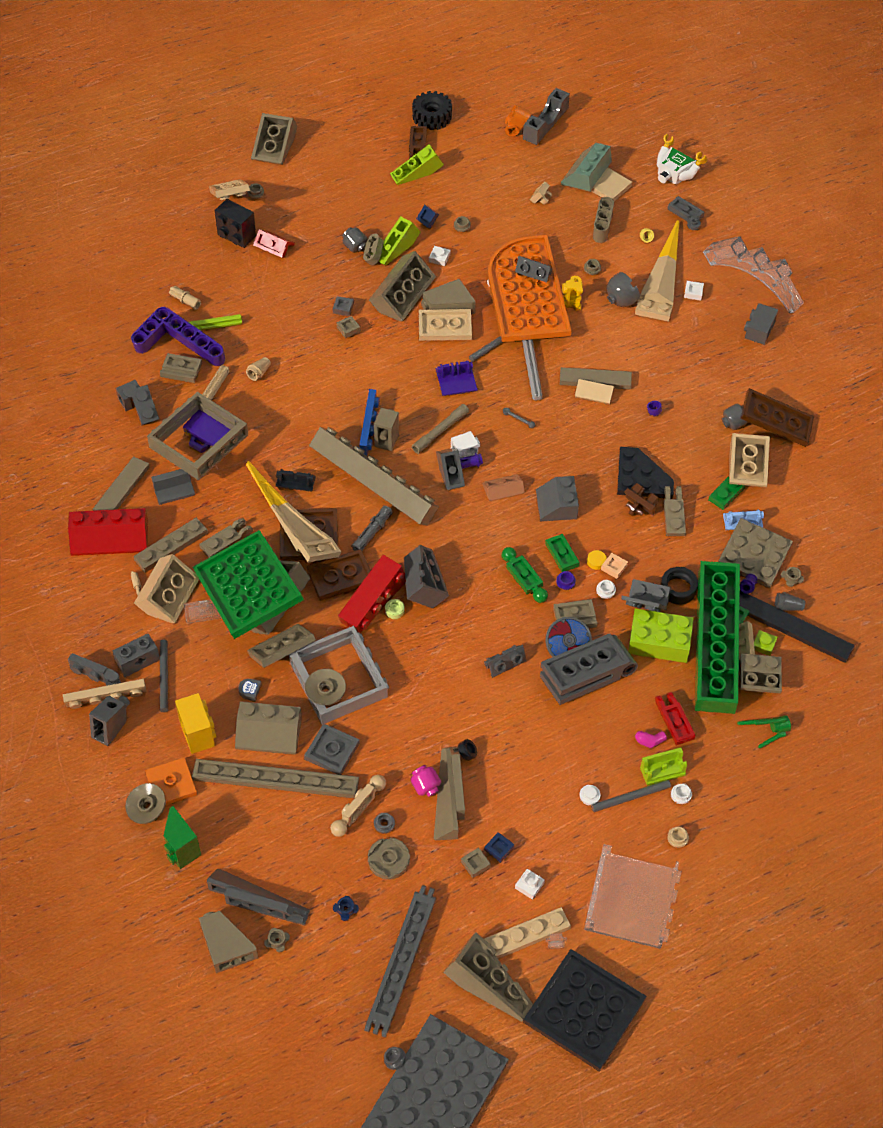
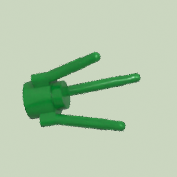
(778, 724)

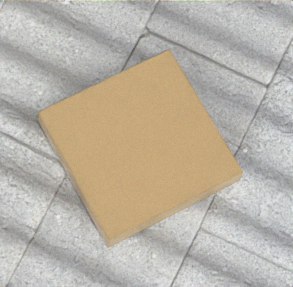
(611, 185)

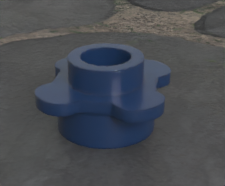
(346, 901)

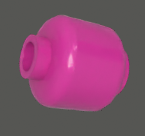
(425, 781)

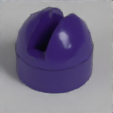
(651, 407)

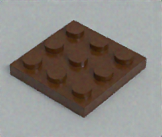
(322, 518)

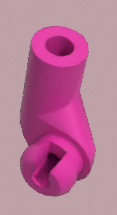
(650, 740)

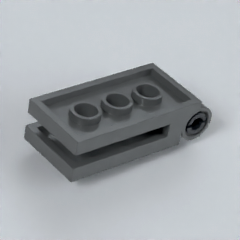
(587, 668)

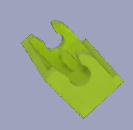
(663, 766)

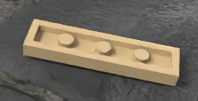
(96, 695)
(529, 933)

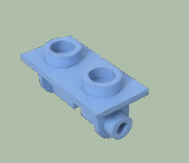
(732, 518)

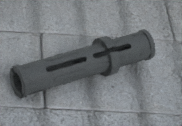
(376, 523)

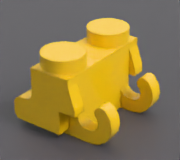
(572, 292)

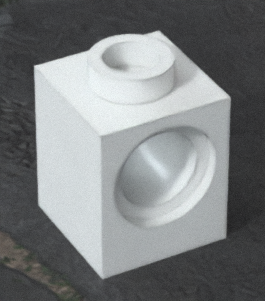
(465, 444)

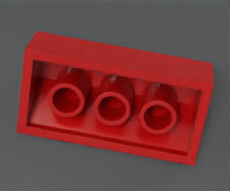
(108, 531)

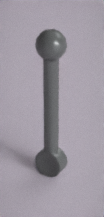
(506, 411)

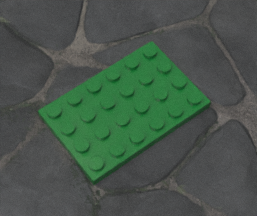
(247, 584)

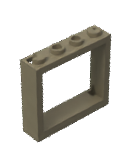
(216, 453)

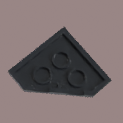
(639, 468)

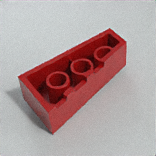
(373, 594)

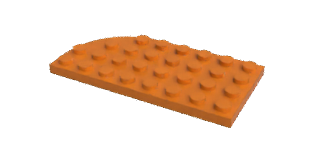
(522, 304)

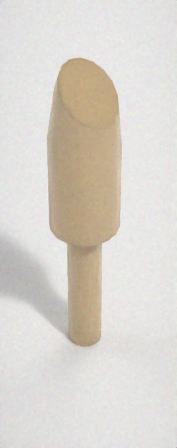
(136, 581)

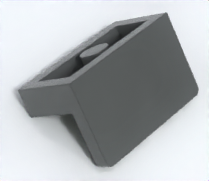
(172, 486)

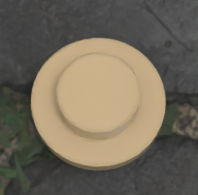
(678, 837)

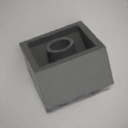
(558, 499)

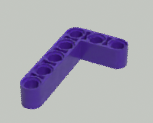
(181, 333)

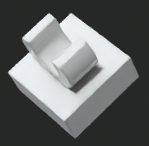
(529, 884)

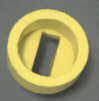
(650, 234)

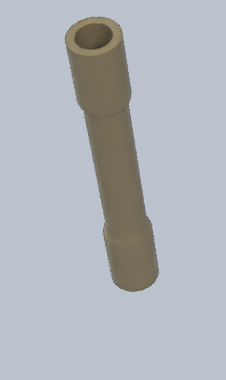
(426, 440)

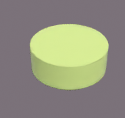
(394, 609)

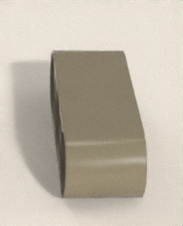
(603, 219)

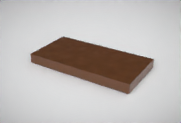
(777, 417)

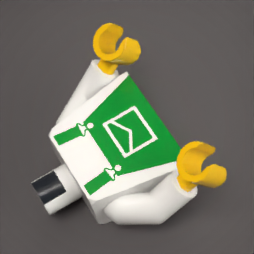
(675, 165)

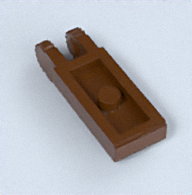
(417, 139)

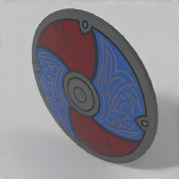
(566, 634)

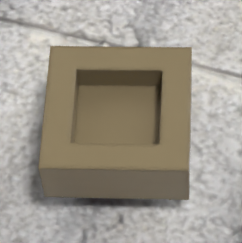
(348, 327)
(475, 862)

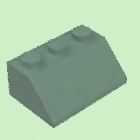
(588, 167)

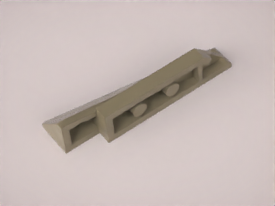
(450, 796)

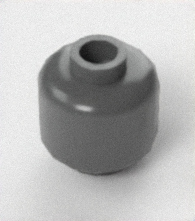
(354, 239)
(732, 417)

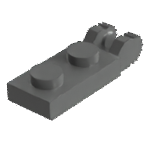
(93, 670)

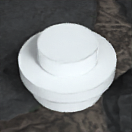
(606, 589)
(590, 794)
(681, 794)

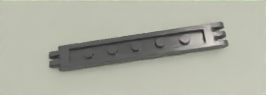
(401, 961)

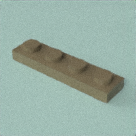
(170, 544)

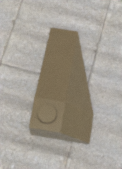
(484, 976)

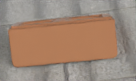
(503, 487)

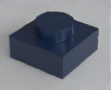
(427, 216)
(499, 847)

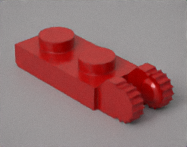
(675, 719)

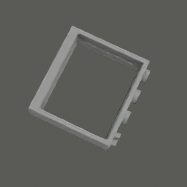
(329, 644)

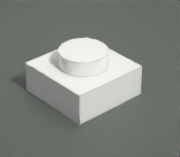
(439, 256)
(693, 290)

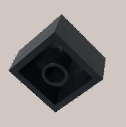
(235, 223)

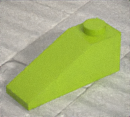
(398, 240)

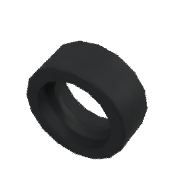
(684, 574)

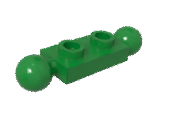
(524, 574)

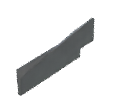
(254, 898)

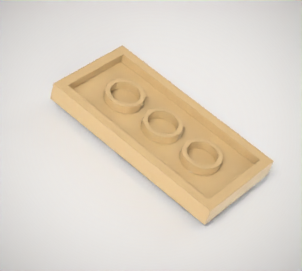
(225, 189)

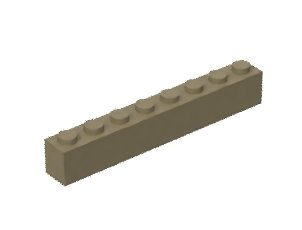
(374, 476)

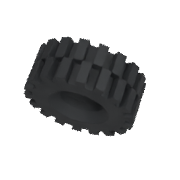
(432, 102)

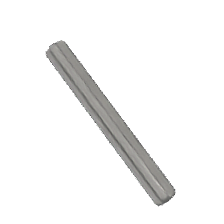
(532, 369)

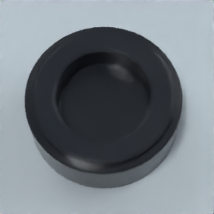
(467, 749)

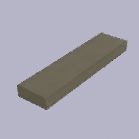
(618, 379)
(122, 485)

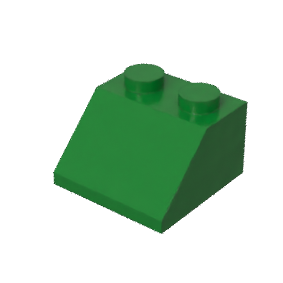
(180, 840)

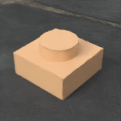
(614, 565)

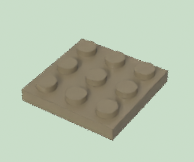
(756, 551)

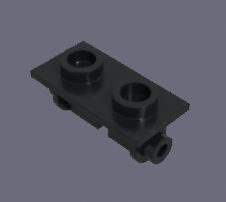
(295, 481)

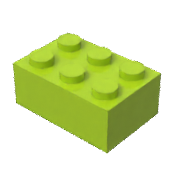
(660, 635)

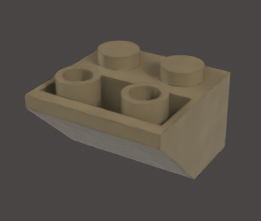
(760, 673)

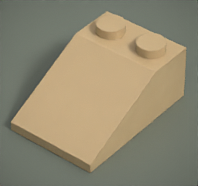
(749, 460)

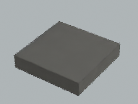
(331, 749)

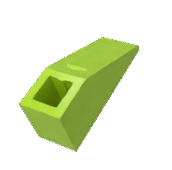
(418, 166)

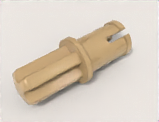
(185, 297)

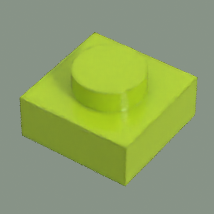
(765, 642)

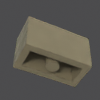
(386, 429)

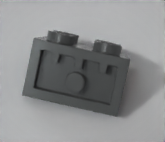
(650, 595)

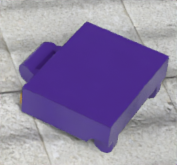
(205, 430)

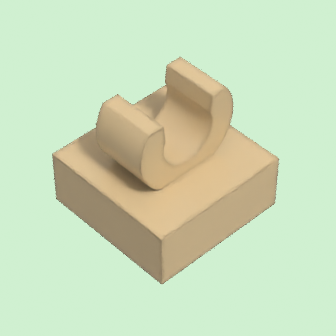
(541, 194)

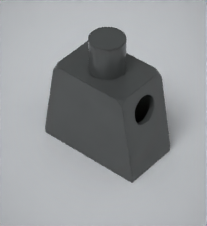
(108, 719)

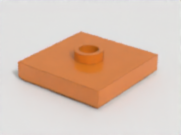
(173, 780)

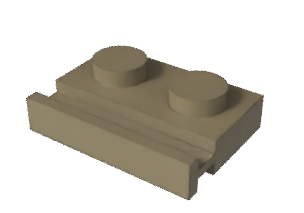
(180, 368)
(581, 610)

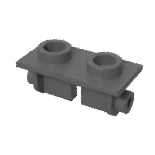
(533, 269)
(506, 661)

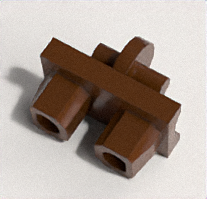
(634, 495)

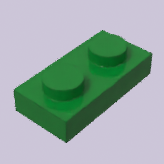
(725, 493)
(562, 553)

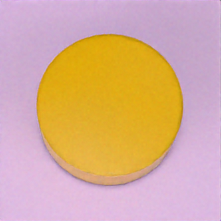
(596, 559)

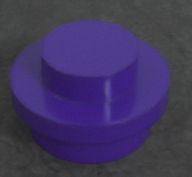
(565, 580)

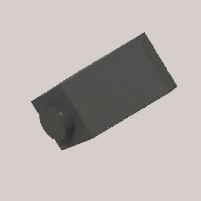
(450, 468)

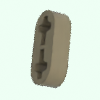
(373, 249)

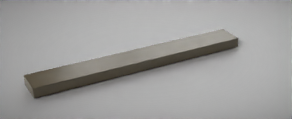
(275, 778)

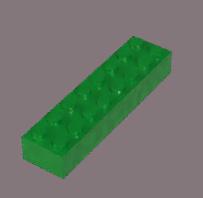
(717, 637)

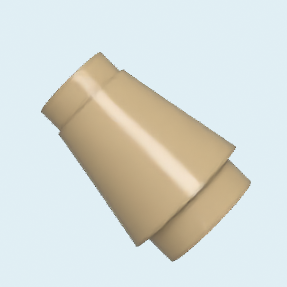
(257, 369)

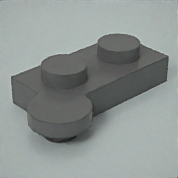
(687, 212)
(142, 401)

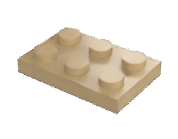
(445, 324)

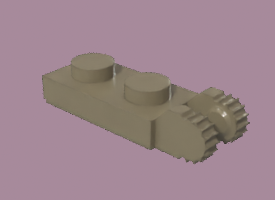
(674, 513)
(226, 537)

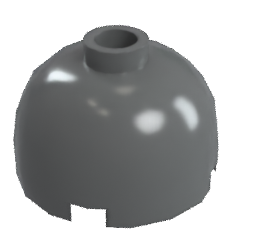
(621, 291)

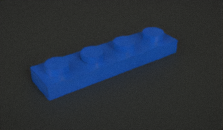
(369, 418)

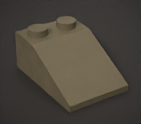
(274, 138)

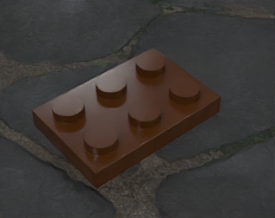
(338, 574)

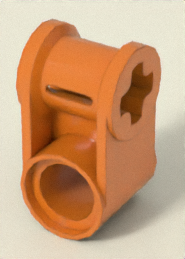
(516, 120)

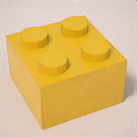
(196, 723)

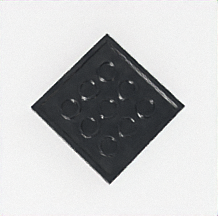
(584, 1009)

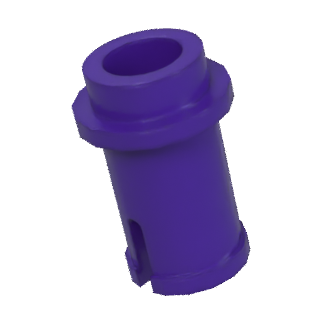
(470, 461)
(748, 584)

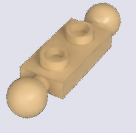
(362, 800)

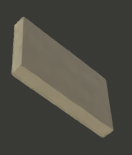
(281, 645)

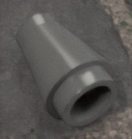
(789, 602)

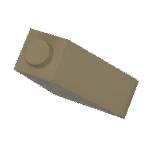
(448, 296)
(226, 942)

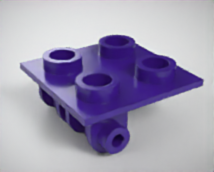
(456, 378)

